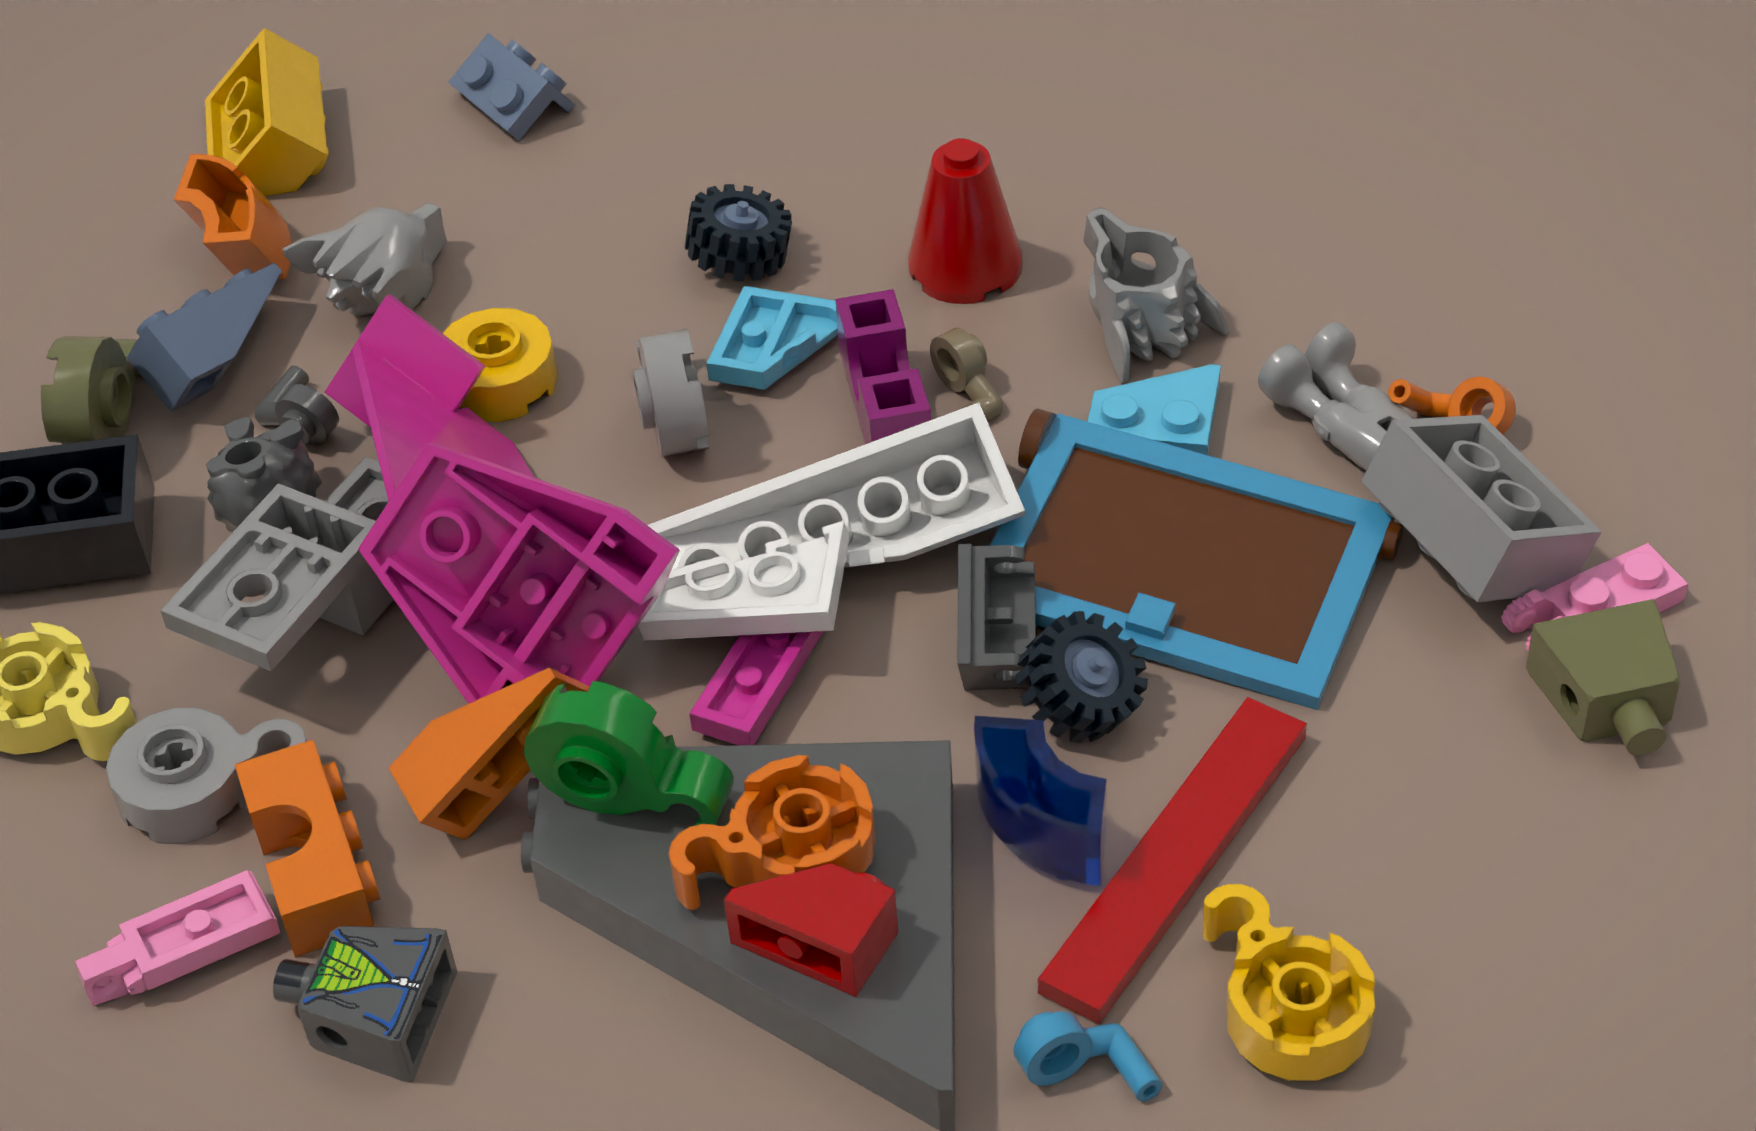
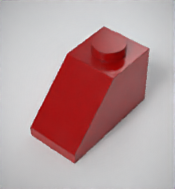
(817, 923)

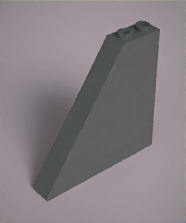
(899, 1028)

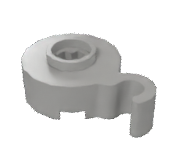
(670, 393)
(179, 771)

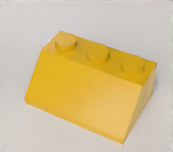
(270, 115)

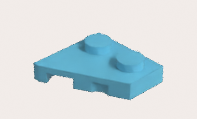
(770, 336)
(1164, 408)

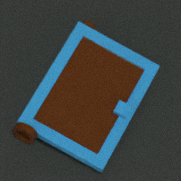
(1196, 554)

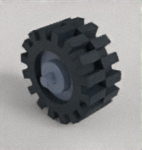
(738, 232)
(1082, 676)

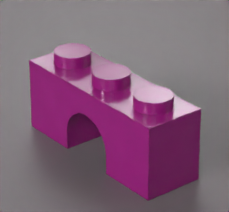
(877, 365)

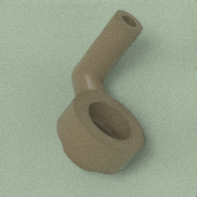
(961, 364)

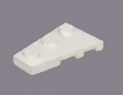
(765, 594)

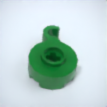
(613, 760)

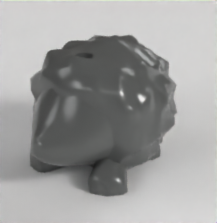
(254, 465)

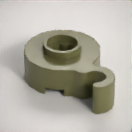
(89, 389)

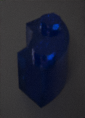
(1039, 802)

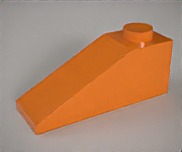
(473, 755)

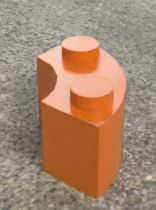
(234, 214)

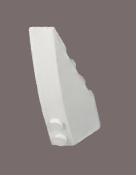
(891, 493)

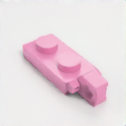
(179, 939)

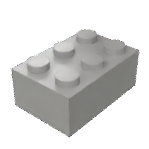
(1479, 506)

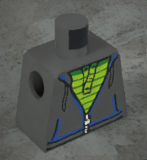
(372, 995)

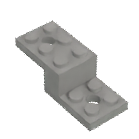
(298, 557)

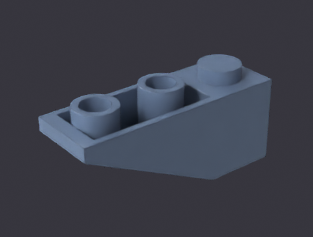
(193, 346)

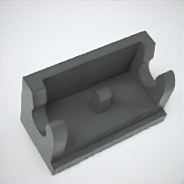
(994, 614)

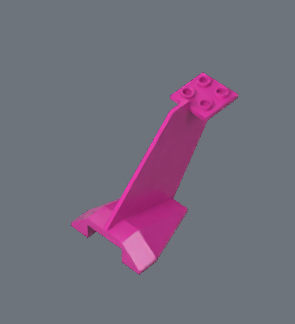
(474, 546)

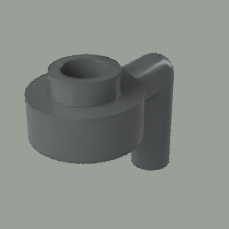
(296, 401)

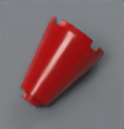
(963, 228)

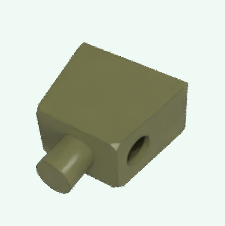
(1608, 673)

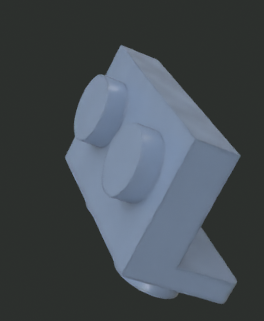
(507, 86)

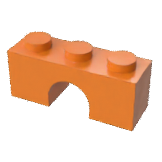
(294, 806)

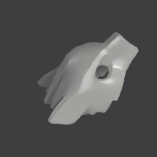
(375, 257)
(1144, 302)

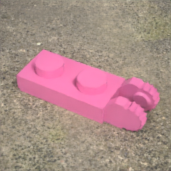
(1617, 582)

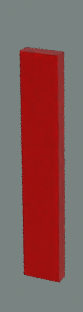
(1171, 861)

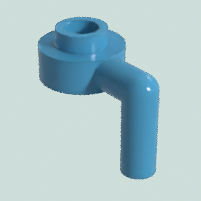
(1057, 1046)

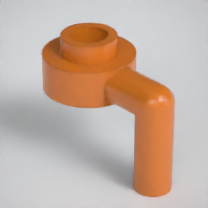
(1465, 400)

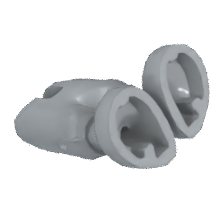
(1355, 414)

